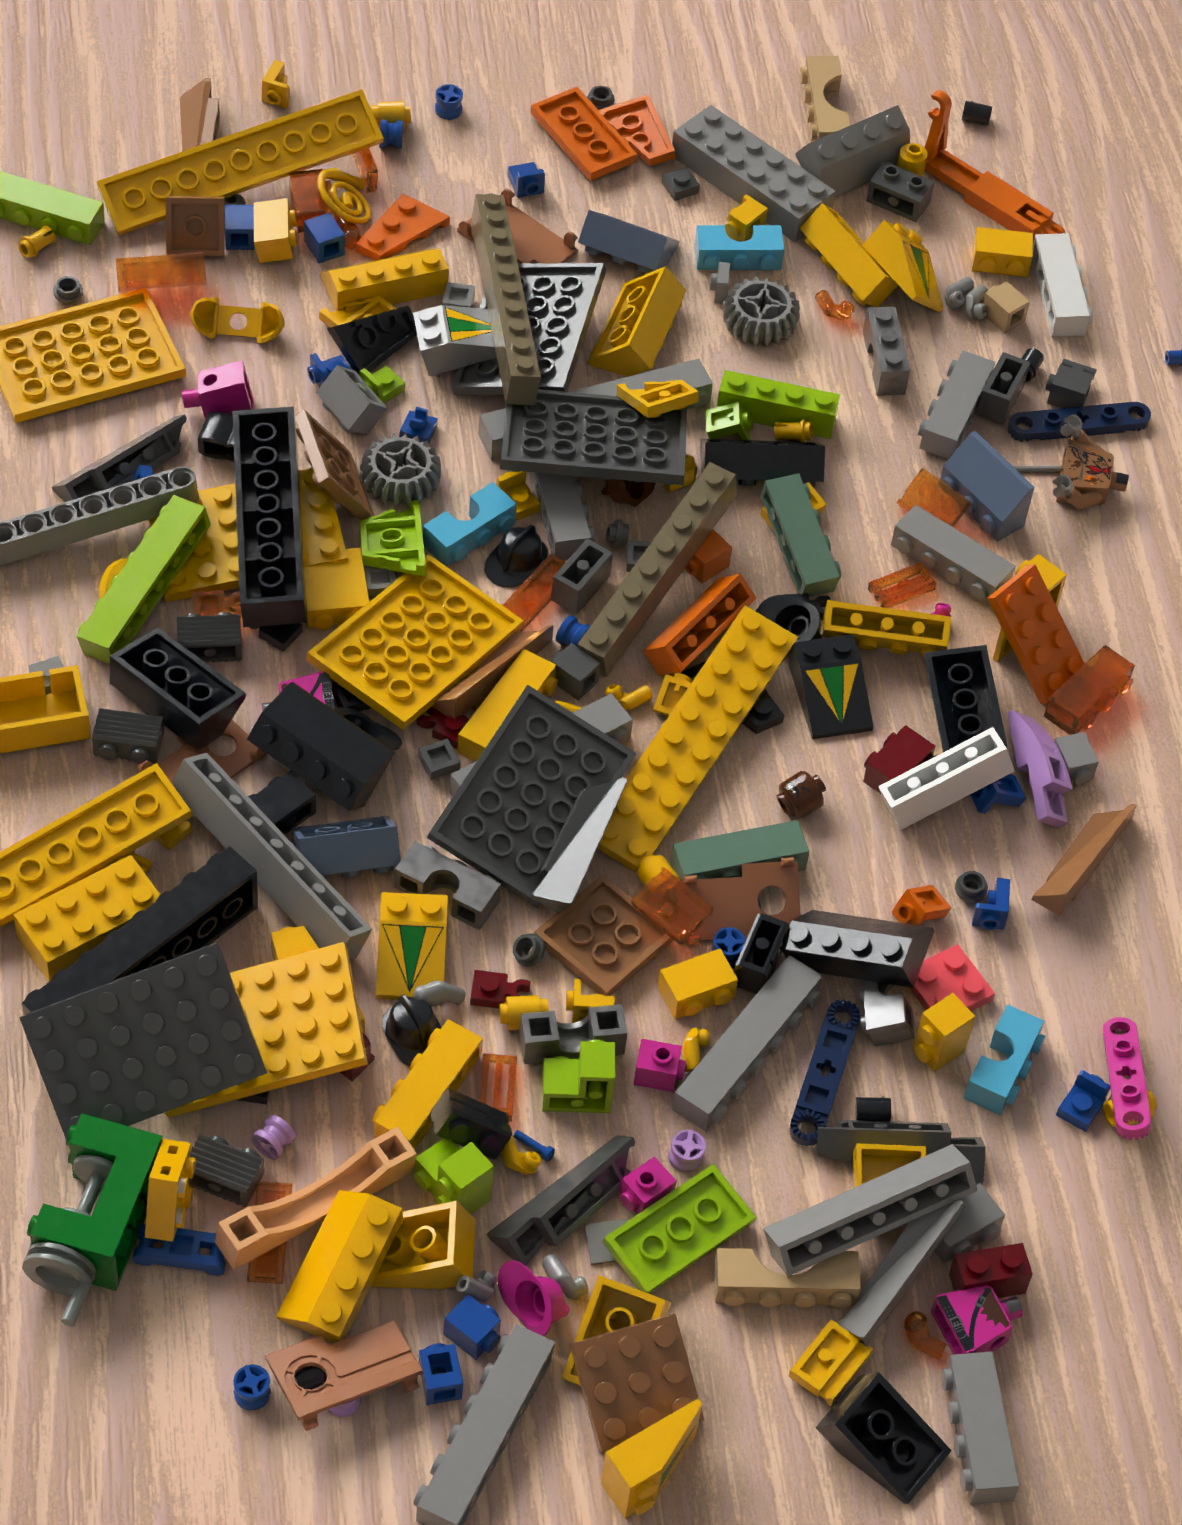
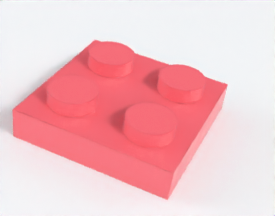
(948, 974)

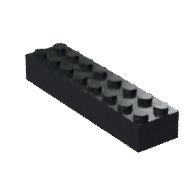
(268, 517)
(177, 923)

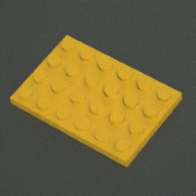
(85, 355)
(215, 558)
(414, 642)
(301, 1019)

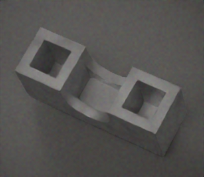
(885, 341)
(427, 869)
(886, 1016)
(547, 1038)

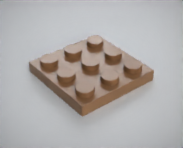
(333, 466)
(603, 937)
(633, 1378)

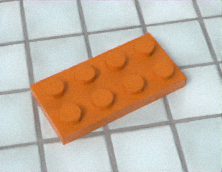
(583, 133)
(1036, 631)

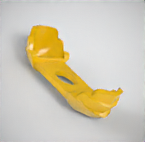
(213, 319)

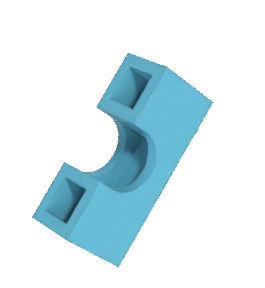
(760, 252)
(453, 539)
(994, 1081)

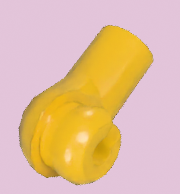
(630, 700)
(691, 1048)

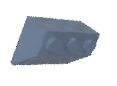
(626, 242)
(992, 485)
(350, 846)

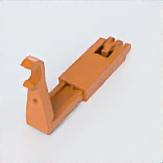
(982, 191)

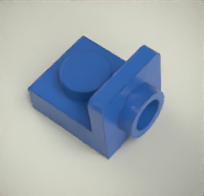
(526, 179)
(320, 370)
(1003, 791)
(995, 912)
(1084, 1100)

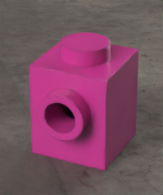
(659, 1065)
(646, 1186)

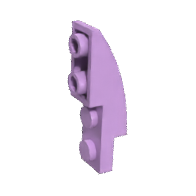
(1046, 767)

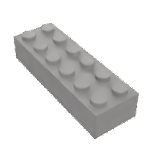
(745, 164)

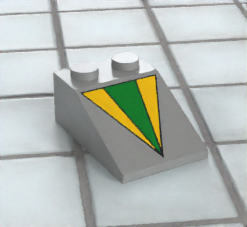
(453, 337)

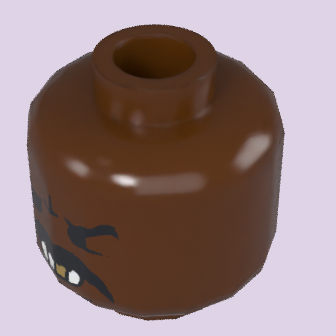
(801, 794)

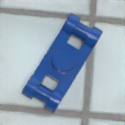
(182, 1252)

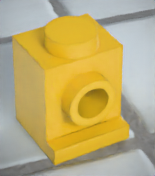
(744, 217)

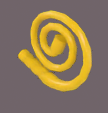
(344, 206)

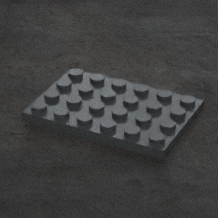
(559, 312)
(594, 439)
(524, 791)
(145, 1041)

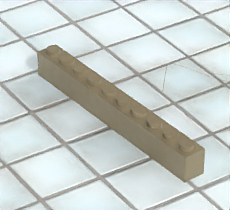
(505, 300)

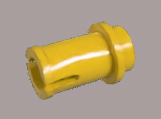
(32, 244)
(793, 431)

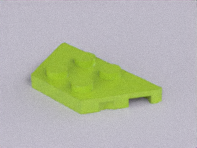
(394, 541)

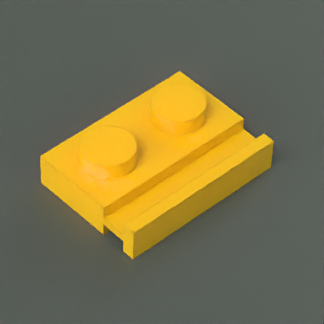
(830, 1362)

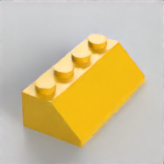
(392, 278)
(638, 324)
(341, 1265)

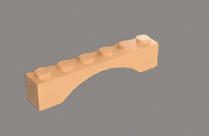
(273, 1223)

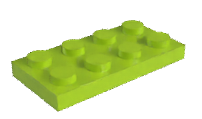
(679, 1230)

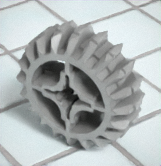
(743, 310)
(400, 469)

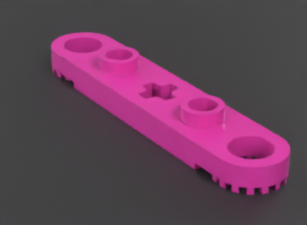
(1127, 1095)

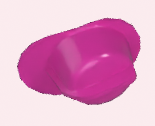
(531, 1298)

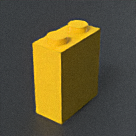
(335, 591)

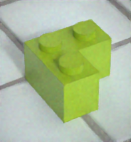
(580, 1083)
(455, 1174)

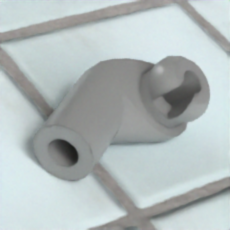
(438, 992)

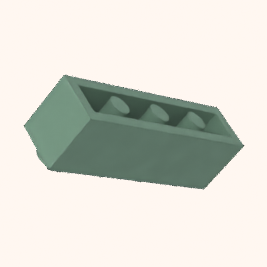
(800, 535)
(724, 853)

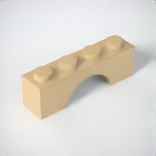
(822, 82)
(744, 1279)

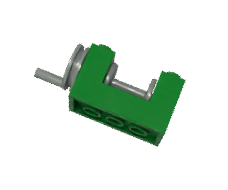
(83, 1249)

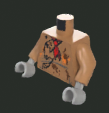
(1085, 470)

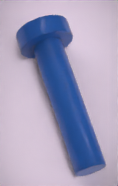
(547, 1153)

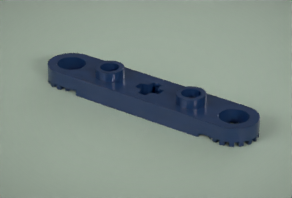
(1096, 419)
(819, 1091)

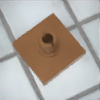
(195, 225)

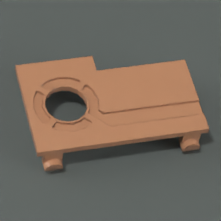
(531, 239)
(233, 764)
(736, 897)
(351, 1366)

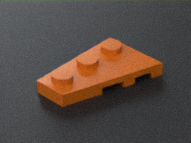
(641, 129)
(398, 226)

